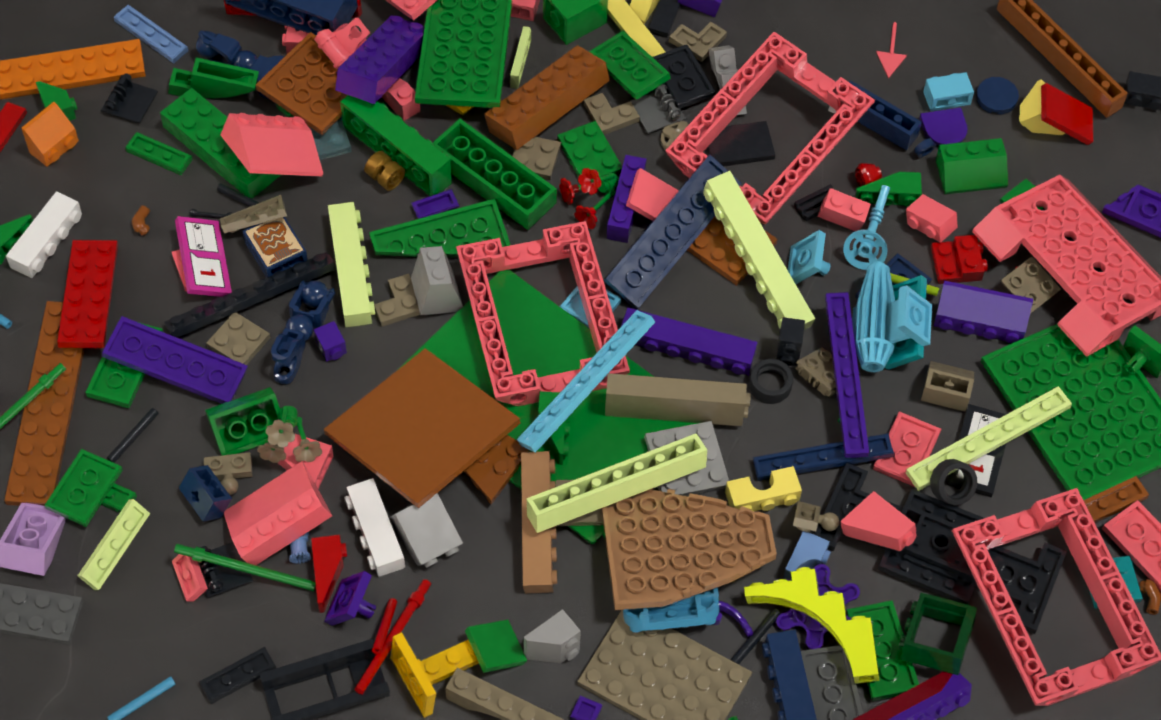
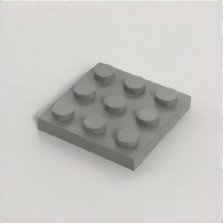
(700, 481)

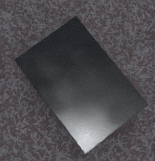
(687, 80)
(743, 144)

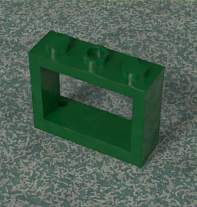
(946, 611)

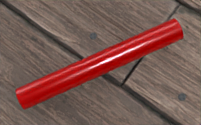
(384, 626)

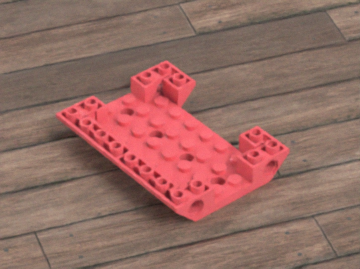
(1099, 296)

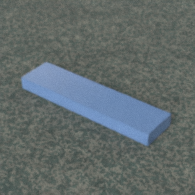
(151, 34)

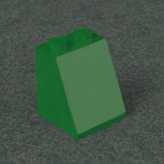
(574, 17)

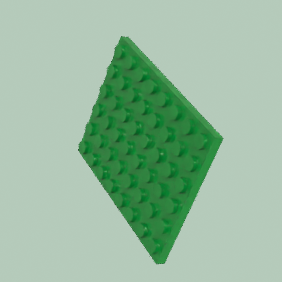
(1112, 418)

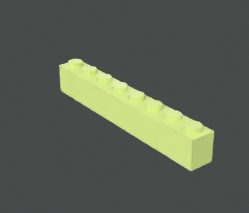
(756, 250)
(616, 483)

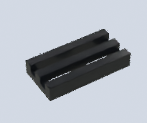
(810, 201)

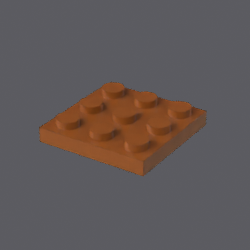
(719, 251)

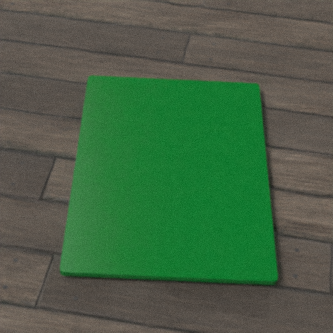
(551, 342)

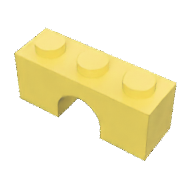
(784, 491)

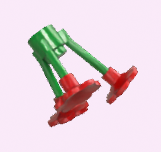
(590, 183)

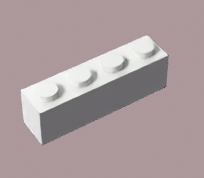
(44, 235)
(375, 528)

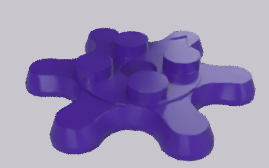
(814, 629)

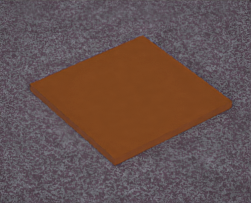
(422, 427)

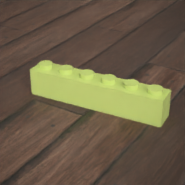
(349, 264)

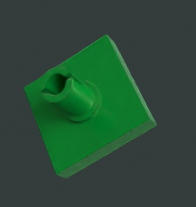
(1144, 352)

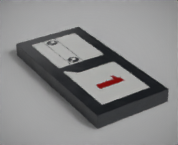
(987, 466)

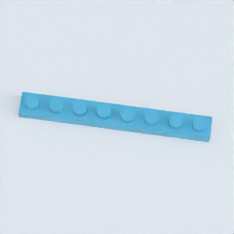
(585, 381)

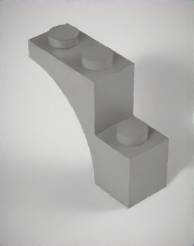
(724, 66)

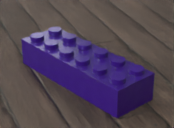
(381, 59)

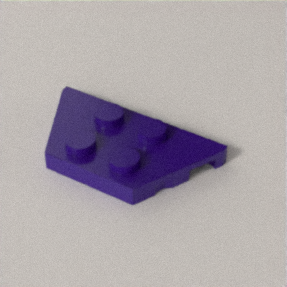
(1138, 208)

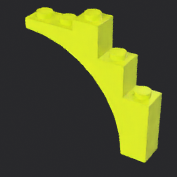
(829, 610)

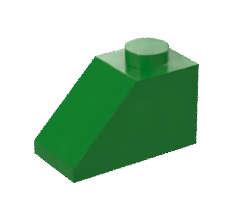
(60, 96)

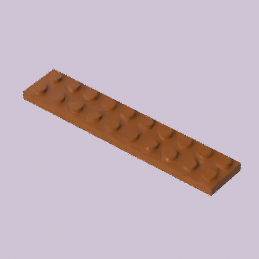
(45, 418)

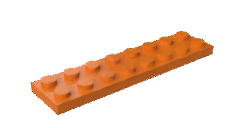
(71, 68)

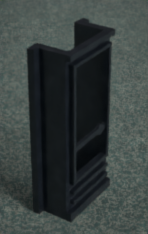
(354, 656)

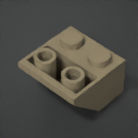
(948, 386)

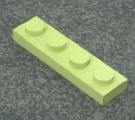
(113, 544)

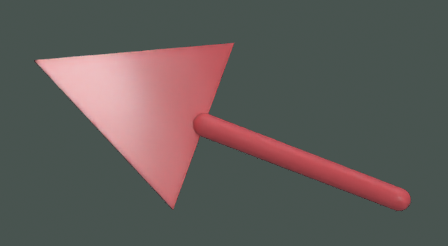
(891, 61)

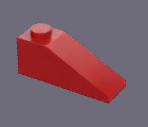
(328, 565)

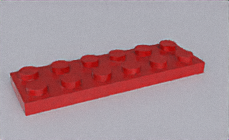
(88, 294)

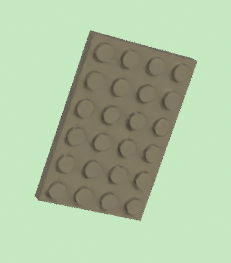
(663, 675)

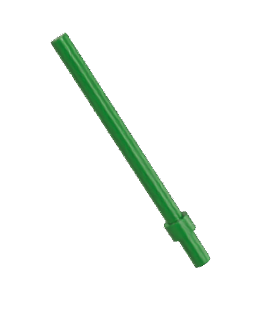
(45, 381)
(199, 554)

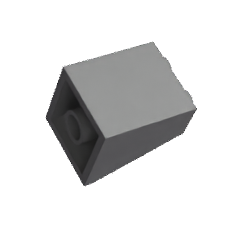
(435, 283)
(427, 531)

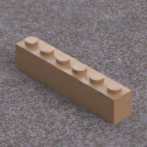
(537, 547)

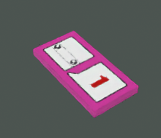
(203, 256)

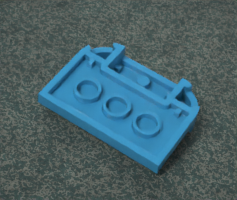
(688, 612)

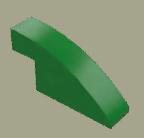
(213, 80)

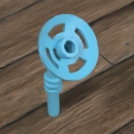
(867, 242)

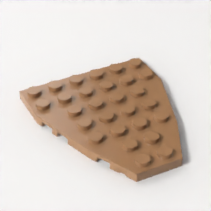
(680, 546)

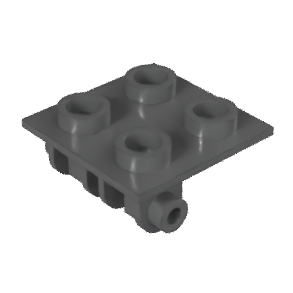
(657, 110)

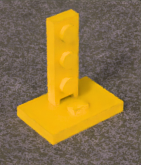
(421, 675)

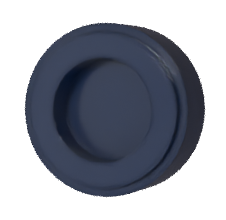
(924, 148)

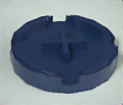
(997, 95)

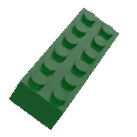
(199, 128)
(388, 133)
(496, 174)

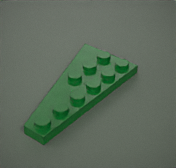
(446, 229)

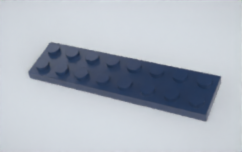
(666, 237)

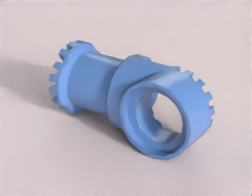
(299, 550)

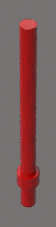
(414, 602)

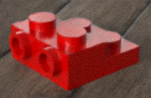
(959, 260)

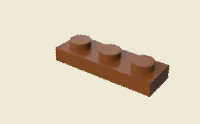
(1115, 499)

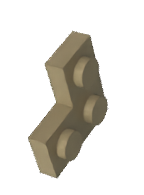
(699, 43)
(610, 118)
(402, 305)

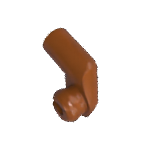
(138, 221)
(1154, 596)

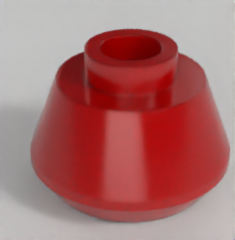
(867, 173)

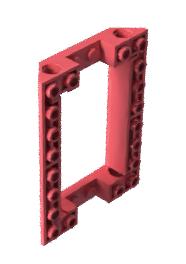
(771, 56)
(558, 243)
(1070, 514)

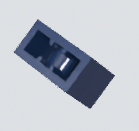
(205, 493)

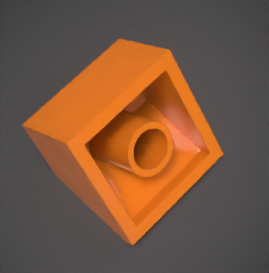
(49, 134)

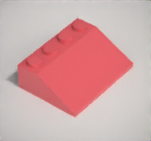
(272, 144)
(276, 515)

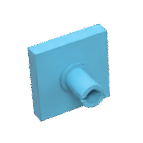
(807, 257)

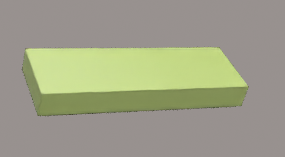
(520, 58)

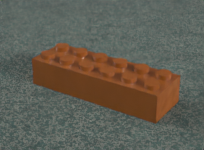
(547, 97)

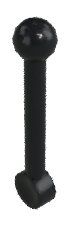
(193, 213)

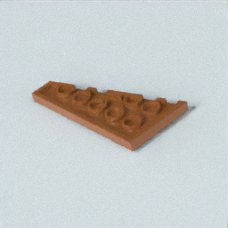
(496, 467)

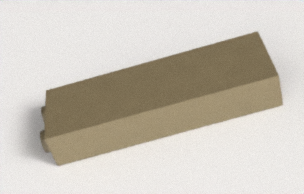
(676, 399)

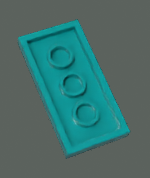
(908, 350)

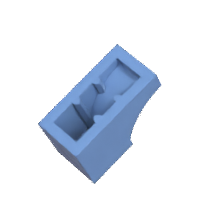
(808, 553)

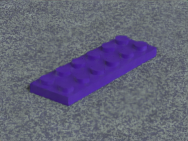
(174, 361)

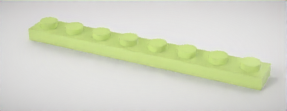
(992, 435)

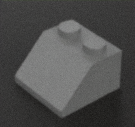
(553, 640)

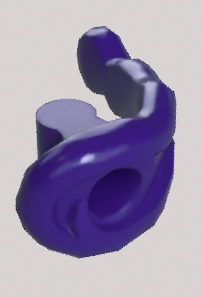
(725, 607)

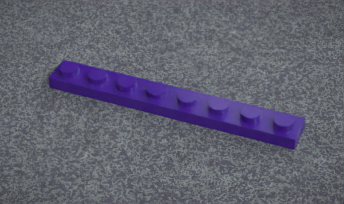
(846, 375)

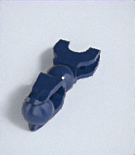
(228, 51)
(289, 345)

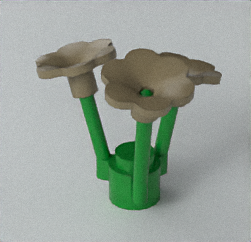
(282, 432)

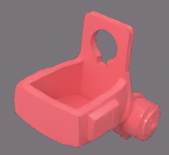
(342, 42)

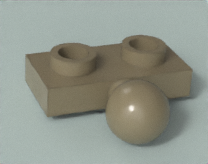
(230, 467)
(808, 517)

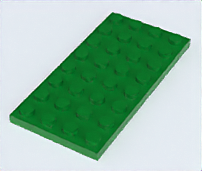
(464, 53)

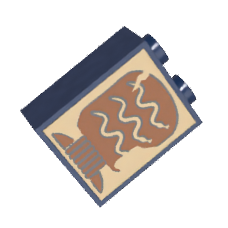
(274, 245)

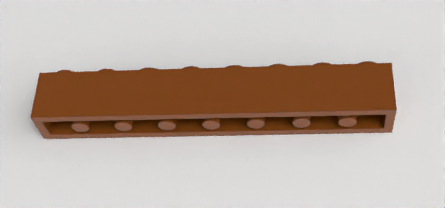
(1064, 54)

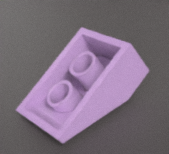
(31, 539)

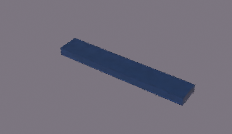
(820, 457)

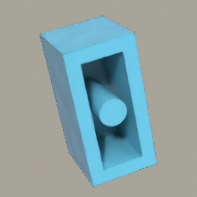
(948, 91)

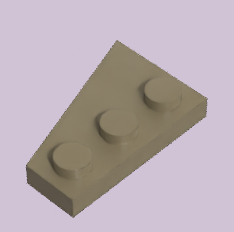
(256, 214)

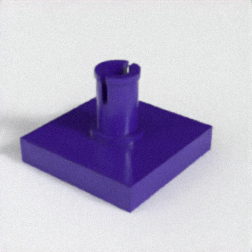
(350, 600)

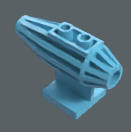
(882, 321)

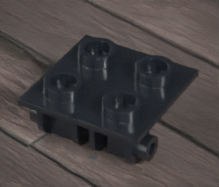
(129, 99)
(223, 578)

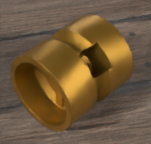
(384, 170)

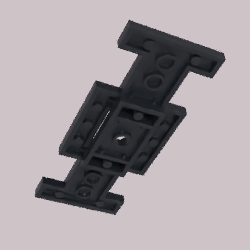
(1026, 580)

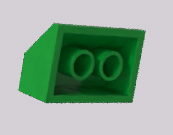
(972, 166)
(243, 421)

